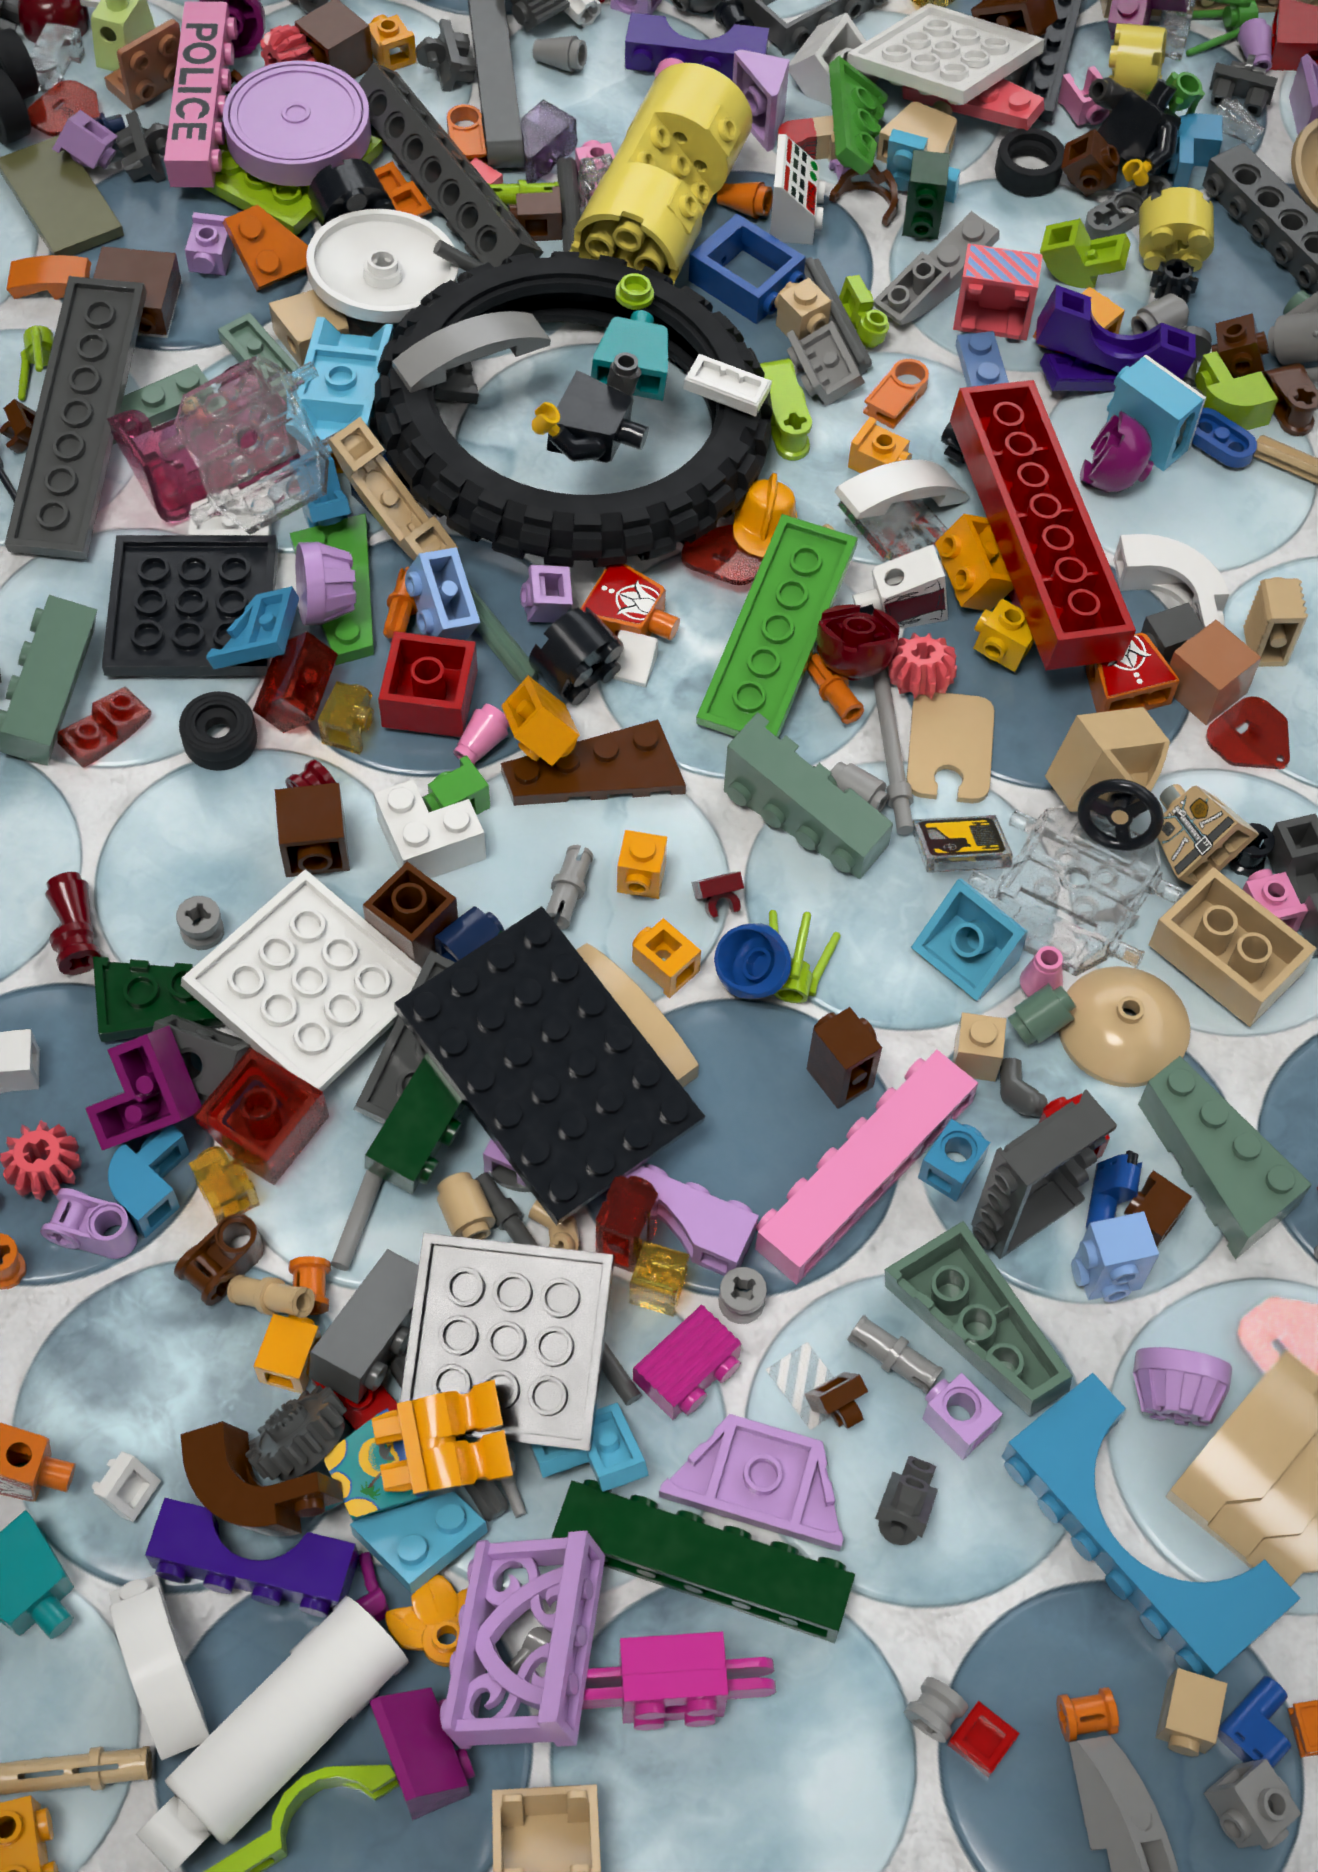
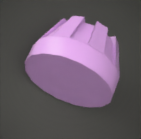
(323, 582)
(1180, 1384)

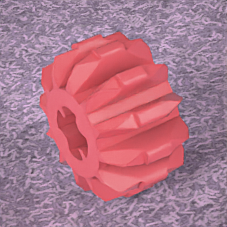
(285, 44)
(923, 666)
(40, 1160)

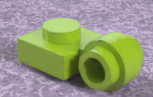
(858, 303)

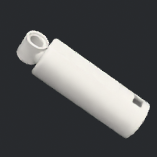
(274, 1732)

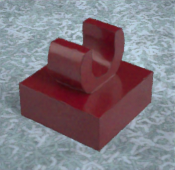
(719, 887)

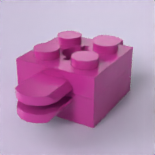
(676, 1680)

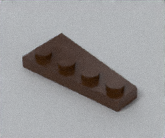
(613, 763)

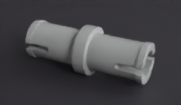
(569, 885)
(894, 1354)

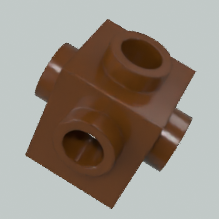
(1090, 163)
(1241, 345)

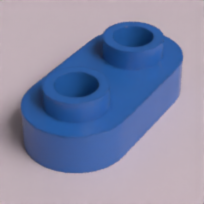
(1224, 439)

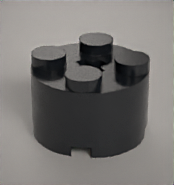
(346, 190)
(577, 654)

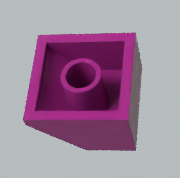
(421, 1751)

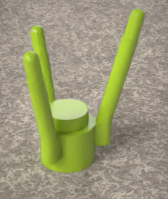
(37, 350)
(801, 981)

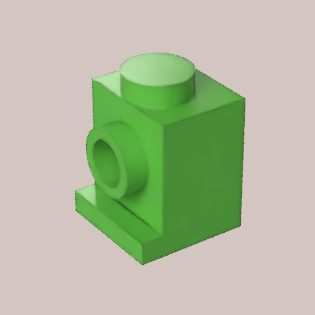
(458, 786)

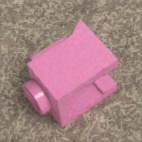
(1078, 102)

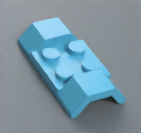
(346, 377)

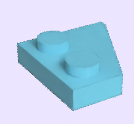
(420, 1537)

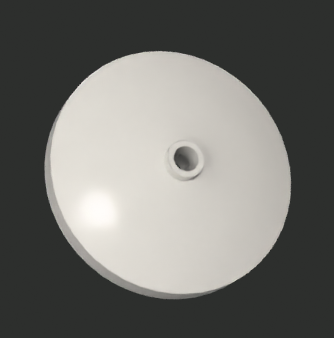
(377, 263)

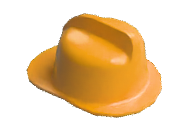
(760, 513)

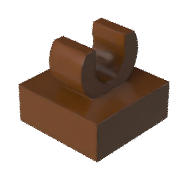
(19, 425)
(838, 1398)

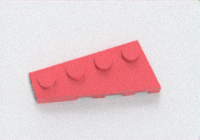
(1001, 104)

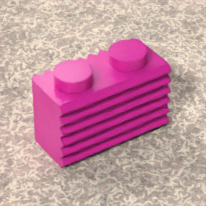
(688, 1363)

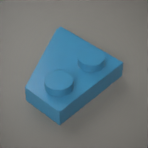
(260, 630)

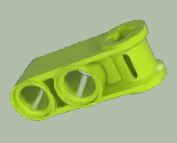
(790, 413)

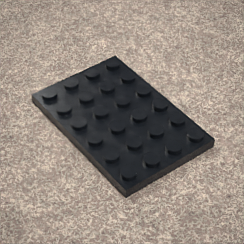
(549, 1064)

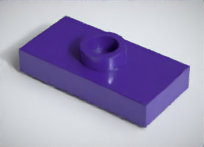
(1072, 374)

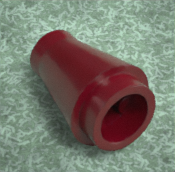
(69, 897)

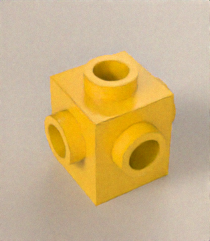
(1004, 635)

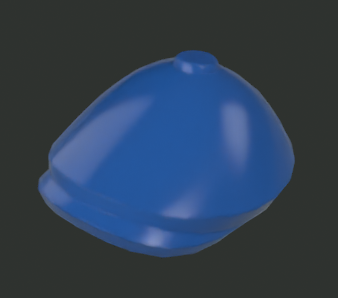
(752, 961)

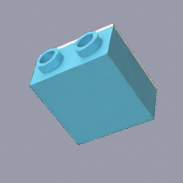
(1161, 404)

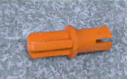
(400, 607)
(835, 690)

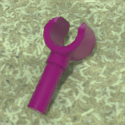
(374, 1601)

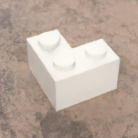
(429, 840)

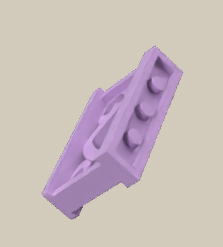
(491, 1612)

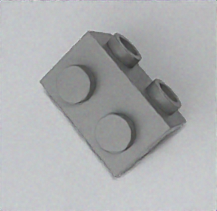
(826, 362)

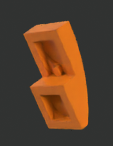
(404, 195)
(45, 273)

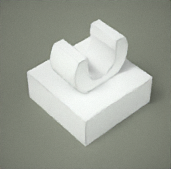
(126, 1486)

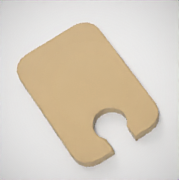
(952, 735)

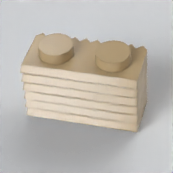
(1275, 620)

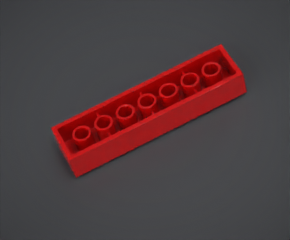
(1041, 525)

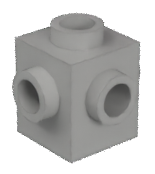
(1253, 1805)

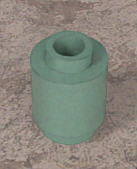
(1042, 1014)

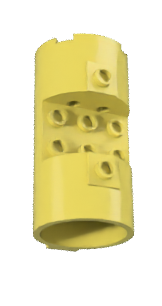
(666, 170)

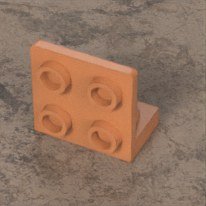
(146, 66)

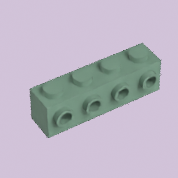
(46, 680)

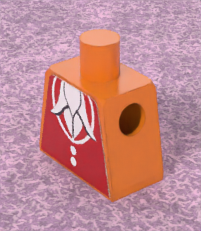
(631, 603)
(1134, 682)
(42, 1470)

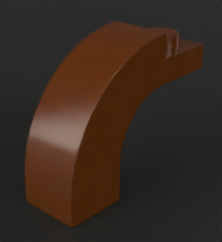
(229, 1489)

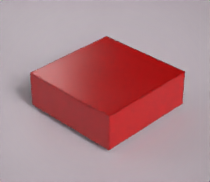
(983, 1739)

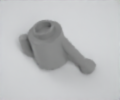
(1296, 336)

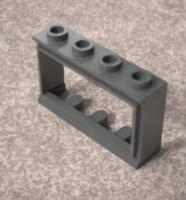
(795, 33)
(1039, 1175)

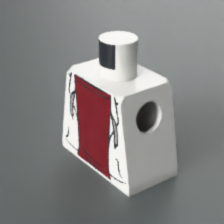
(908, 589)

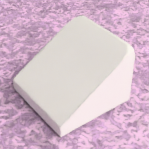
(636, 658)

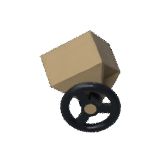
(1111, 769)

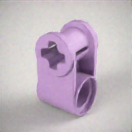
(82, 1221)

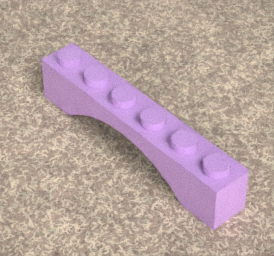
(709, 1228)

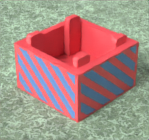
(997, 291)

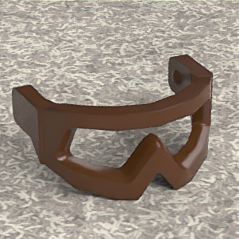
(846, 185)

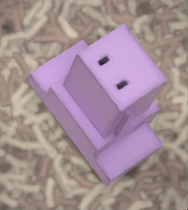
(837, 167)

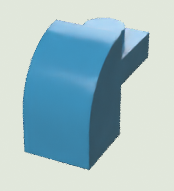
(1197, 142)
(330, 507)
(138, 1178)

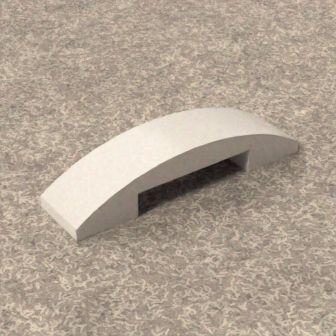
(876, 489)

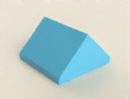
(971, 940)

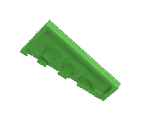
(353, 633)

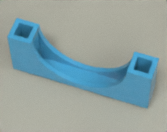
(1199, 1620)

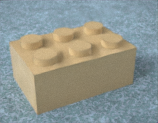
(1231, 946)

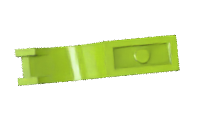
(271, 1846)

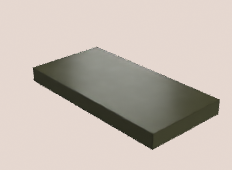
(59, 199)

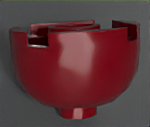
(36, 13)
(856, 642)

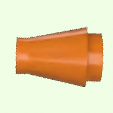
(748, 198)

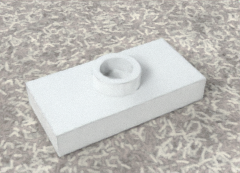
(727, 385)

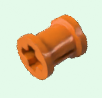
(13, 1263)
(311, 1273)
(1087, 1714)

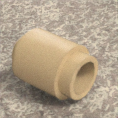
(465, 1206)

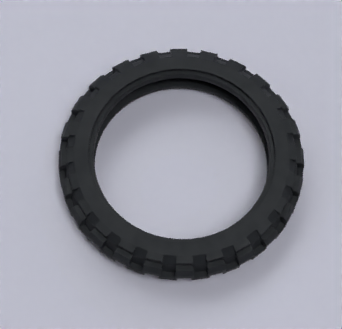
(551, 523)

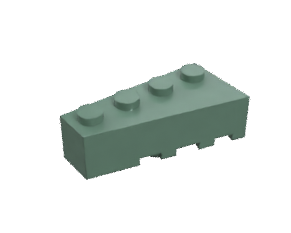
(803, 799)
(1222, 1156)
(978, 1314)

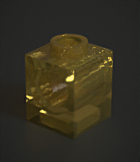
(658, 1278)

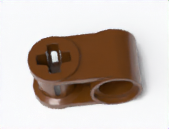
(1295, 397)
(219, 1260)

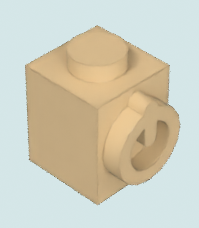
(802, 308)

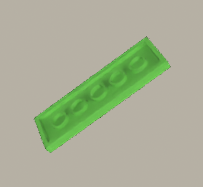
(777, 627)

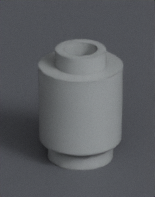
(1167, 309)
(861, 782)

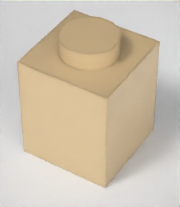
(980, 1045)
(1191, 1712)

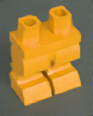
(430, 1443)

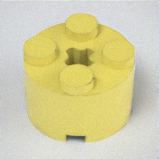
(1137, 56)
(1176, 228)

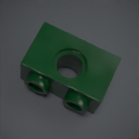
(926, 194)

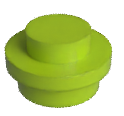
(634, 291)

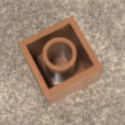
(1213, 671)

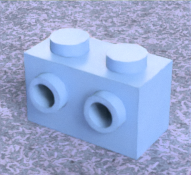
(442, 595)
(1115, 1257)

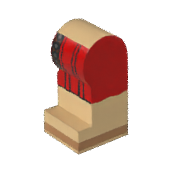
(812, 135)

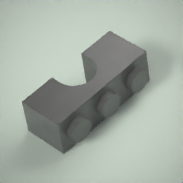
(1297, 855)

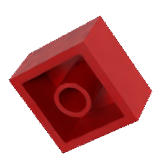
(428, 684)

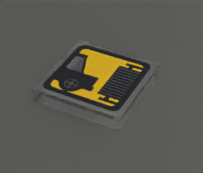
(962, 843)

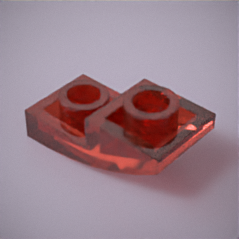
(108, 726)

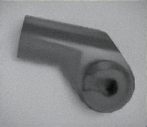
(1018, 1093)

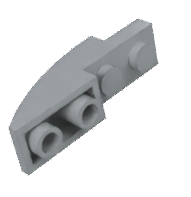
(936, 275)
(1119, 1809)

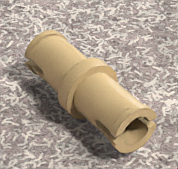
(271, 1296)

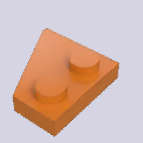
(265, 246)

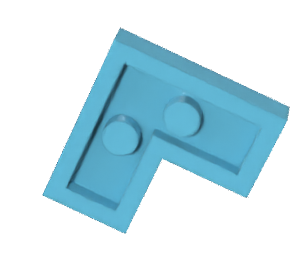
(900, 159)
(612, 1456)

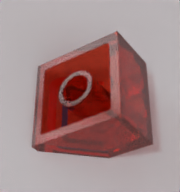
(263, 1115)

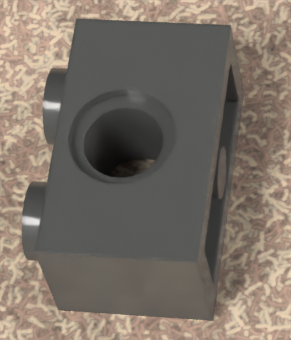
(215, 1048)

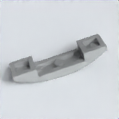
(467, 341)

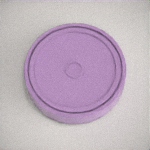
(295, 121)

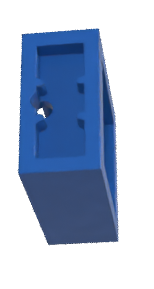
(739, 234)

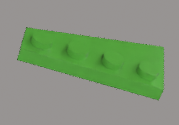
(856, 115)

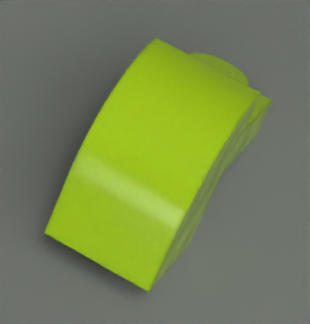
(1077, 258)
(1243, 399)

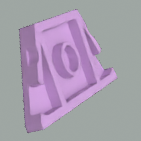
(761, 1480)

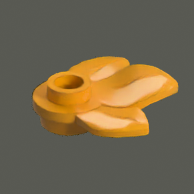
(432, 1614)

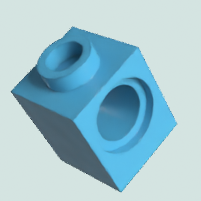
(948, 1175)

